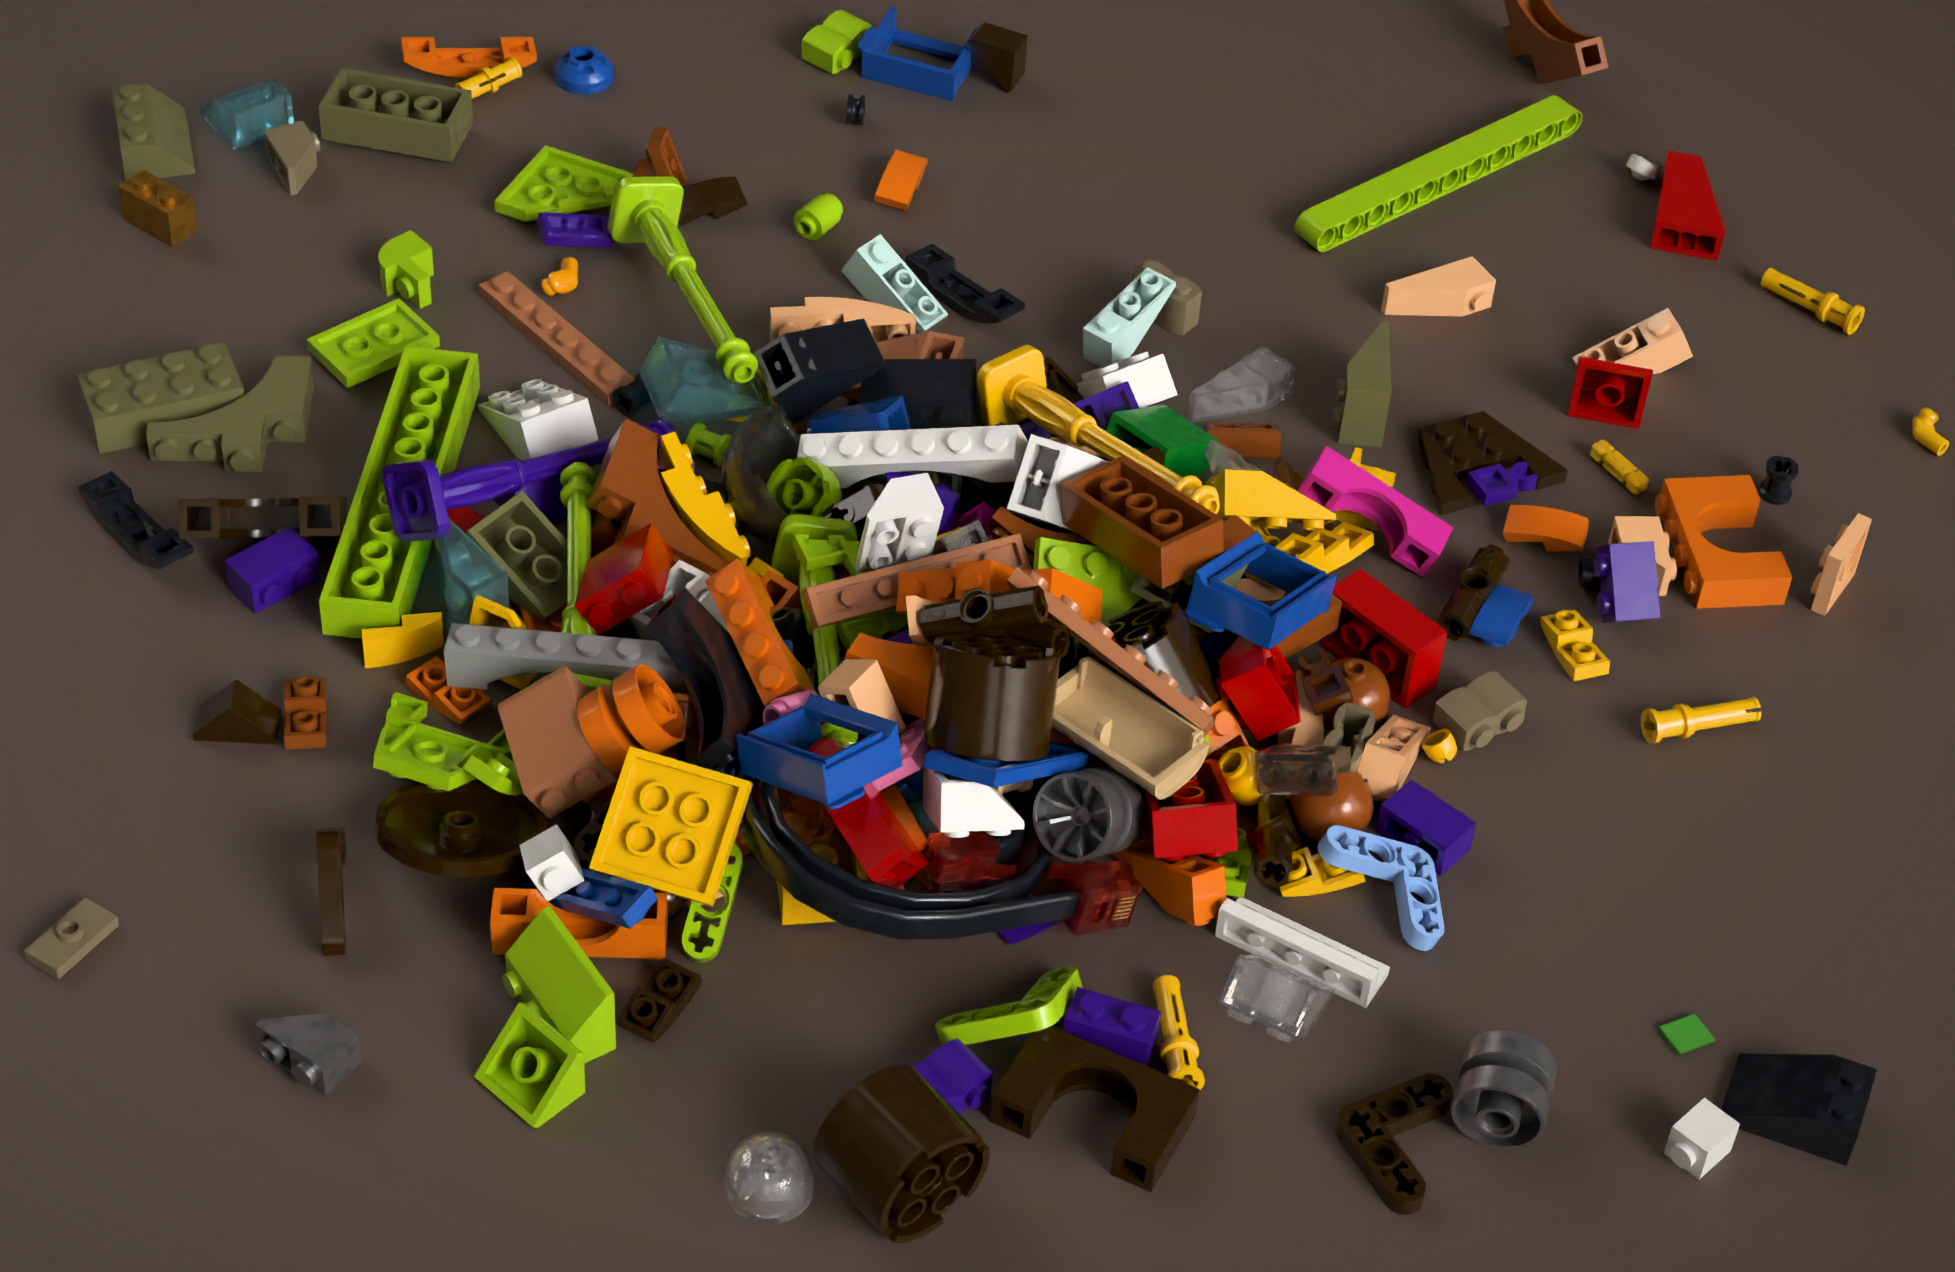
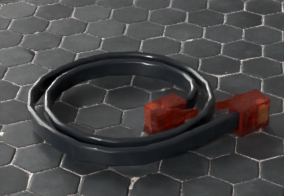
(1095, 899)

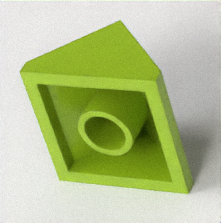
(533, 1068)

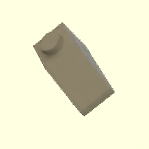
(292, 153)

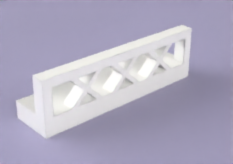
(1300, 949)

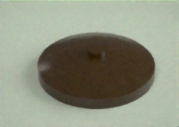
(457, 830)

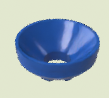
(583, 71)

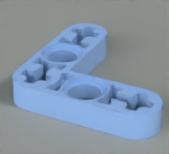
(1350, 851)

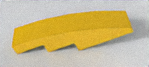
(1326, 548)

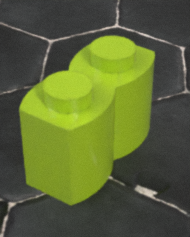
(835, 41)

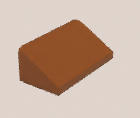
(1248, 439)

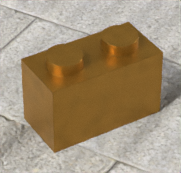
(157, 208)

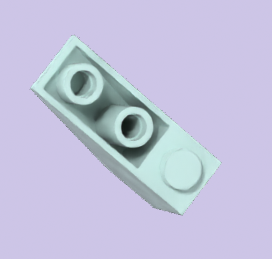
(887, 280)
(1126, 319)

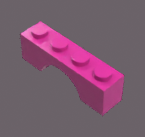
(1411, 531)

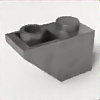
(311, 1048)

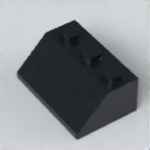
(933, 390)

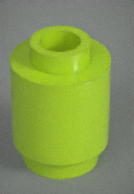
(818, 216)

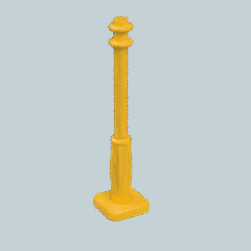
(1016, 389)

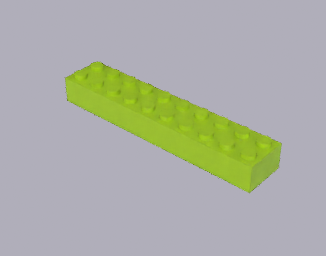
(423, 418)

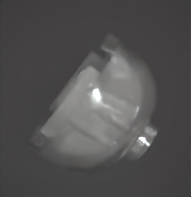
(769, 1177)

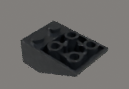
(818, 365)

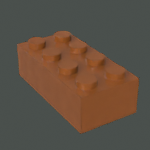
(1142, 521)

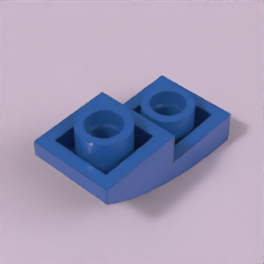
(1501, 615)

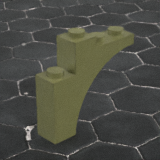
(241, 430)

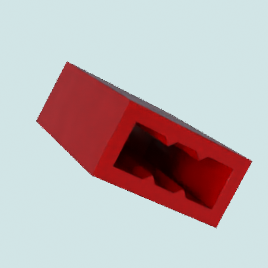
(624, 579)

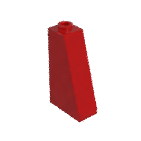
(1687, 210)
(874, 831)

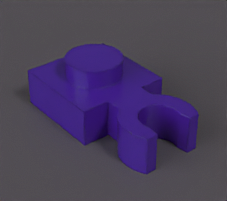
(1499, 485)

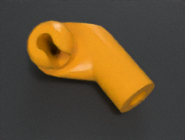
(563, 280)

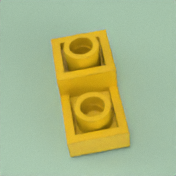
(398, 644)
(1573, 645)
(1315, 876)

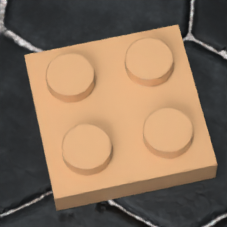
(1839, 563)

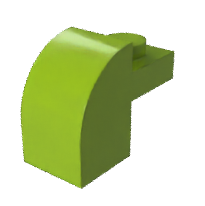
(407, 268)

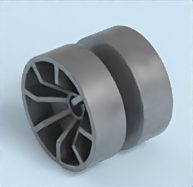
(1088, 813)
(1504, 1089)

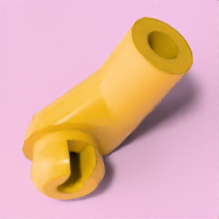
(1924, 431)

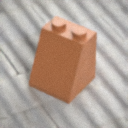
(549, 745)

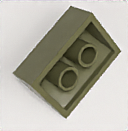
(152, 132)

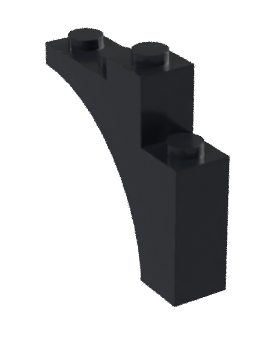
(713, 675)

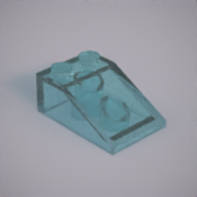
(691, 386)
(467, 572)

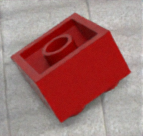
(1609, 392)
(1259, 687)

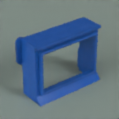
(911, 74)
(1224, 607)
(779, 753)

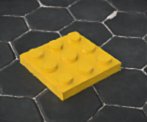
(671, 826)

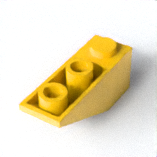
(1265, 499)

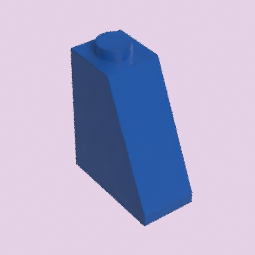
(869, 416)

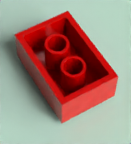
(1389, 634)
(1193, 819)

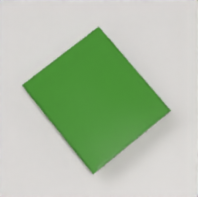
(1686, 1034)

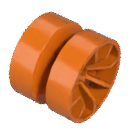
(631, 712)

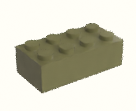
(396, 114)
(156, 389)

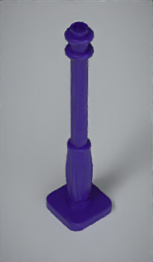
(421, 497)

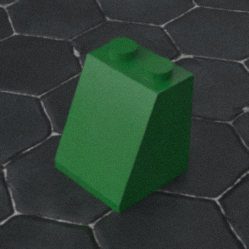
(1169, 431)

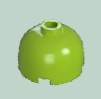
(804, 487)

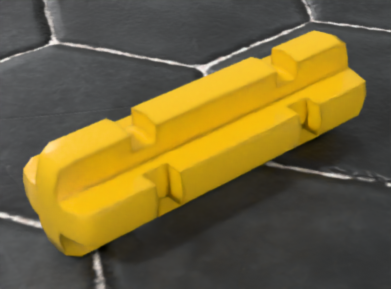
(1619, 467)

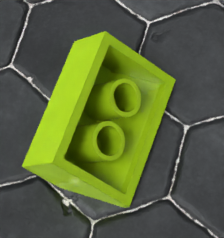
(562, 985)

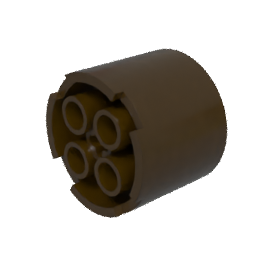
(1166, 643)
(991, 697)
(900, 1152)

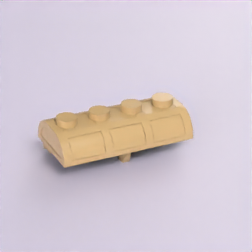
(1127, 729)

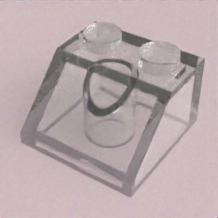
(1274, 997)

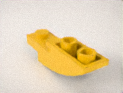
(700, 512)

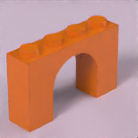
(1710, 573)

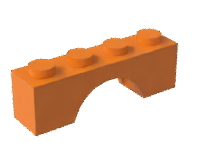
(747, 616)
(516, 908)

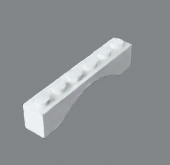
(975, 452)

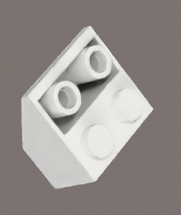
(1146, 375)
(1040, 479)
(900, 524)
(966, 806)

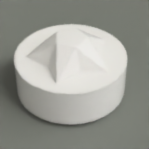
(1642, 168)

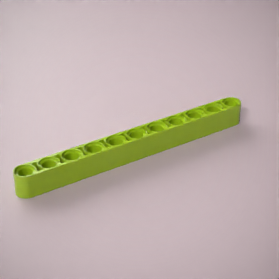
(1437, 173)

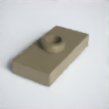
(71, 938)

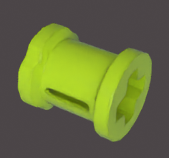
(707, 443)

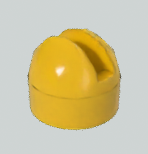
(1440, 746)

